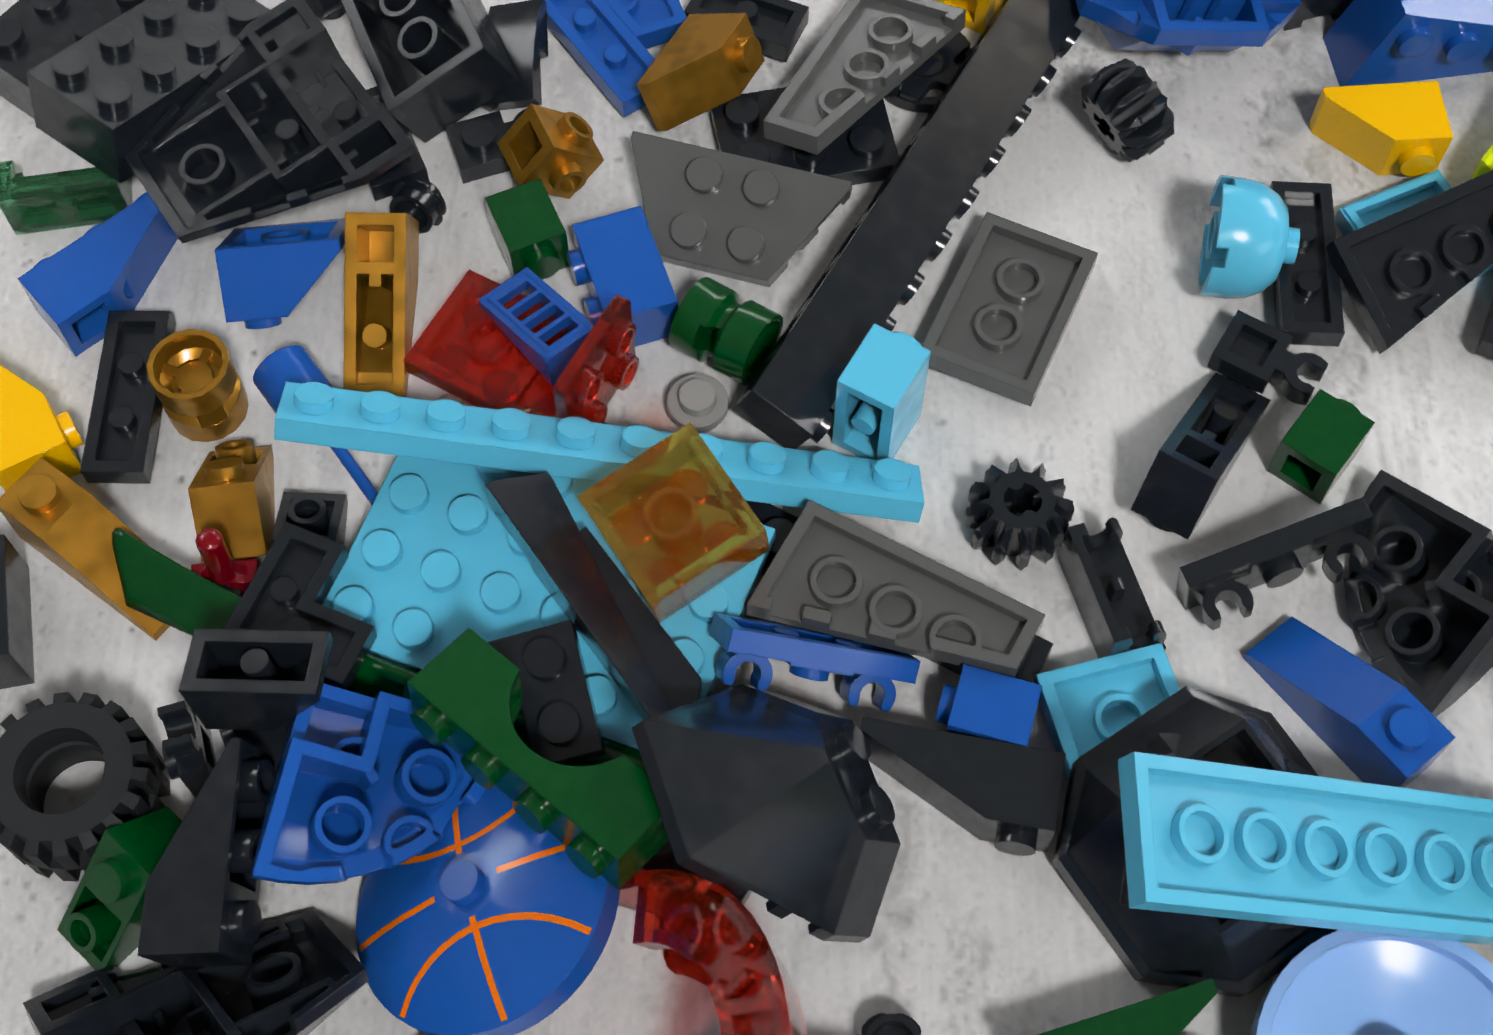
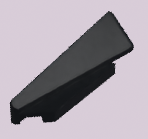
(595, 596)

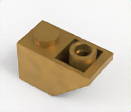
(236, 497)

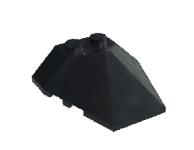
(266, 131)
(775, 805)
(289, 989)

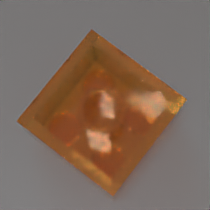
(675, 522)

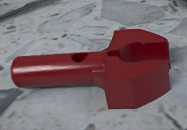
(219, 565)

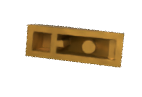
(379, 300)
(73, 534)

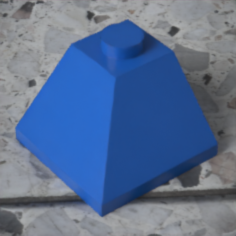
(273, 267)

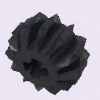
(1127, 110)
(994, 510)

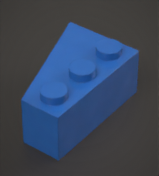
(1410, 40)

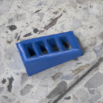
(547, 359)

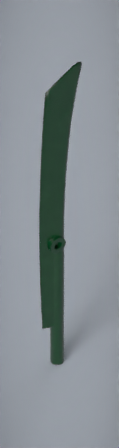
(190, 602)

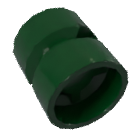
(718, 327)

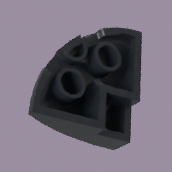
(1428, 595)

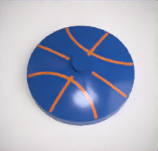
(482, 926)

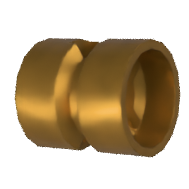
(197, 385)

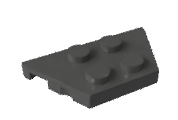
(730, 209)

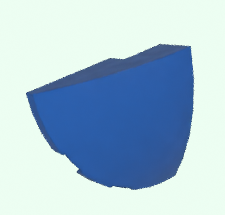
(356, 791)

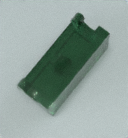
(60, 198)

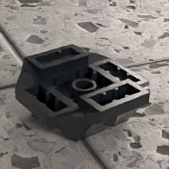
(1092, 860)

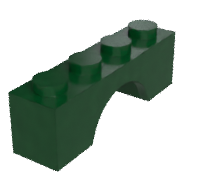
(597, 811)

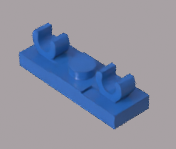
(810, 657)

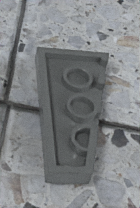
(856, 65)

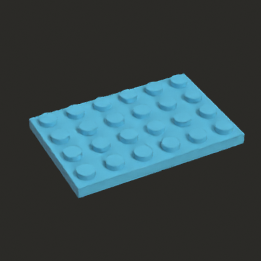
(445, 563)

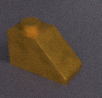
(700, 68)

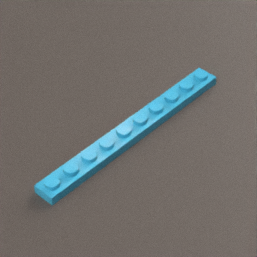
(584, 448)

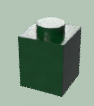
(528, 229)
(1320, 445)

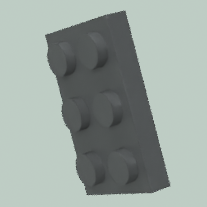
(1008, 308)

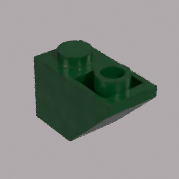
(109, 900)

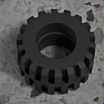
(47, 744)

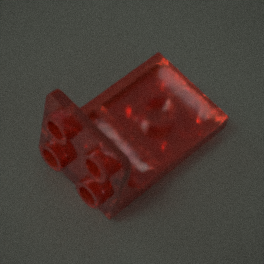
(481, 365)

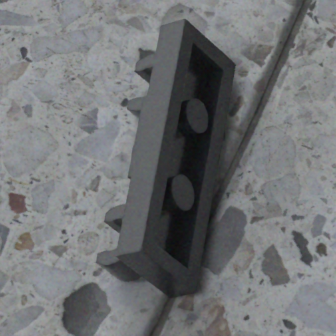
(1277, 560)

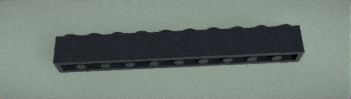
(908, 218)

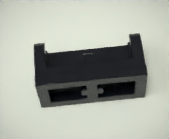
(1107, 591)

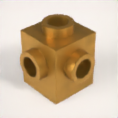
(552, 148)

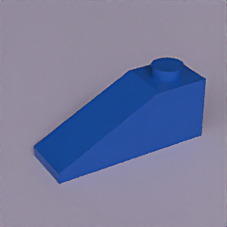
(1350, 705)

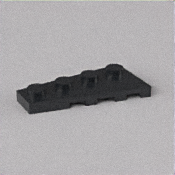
(1416, 258)

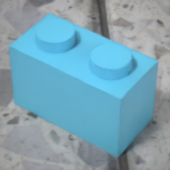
(880, 394)

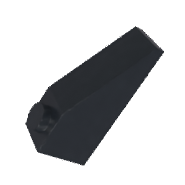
(1199, 456)
(981, 784)

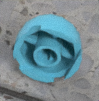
(1245, 239)

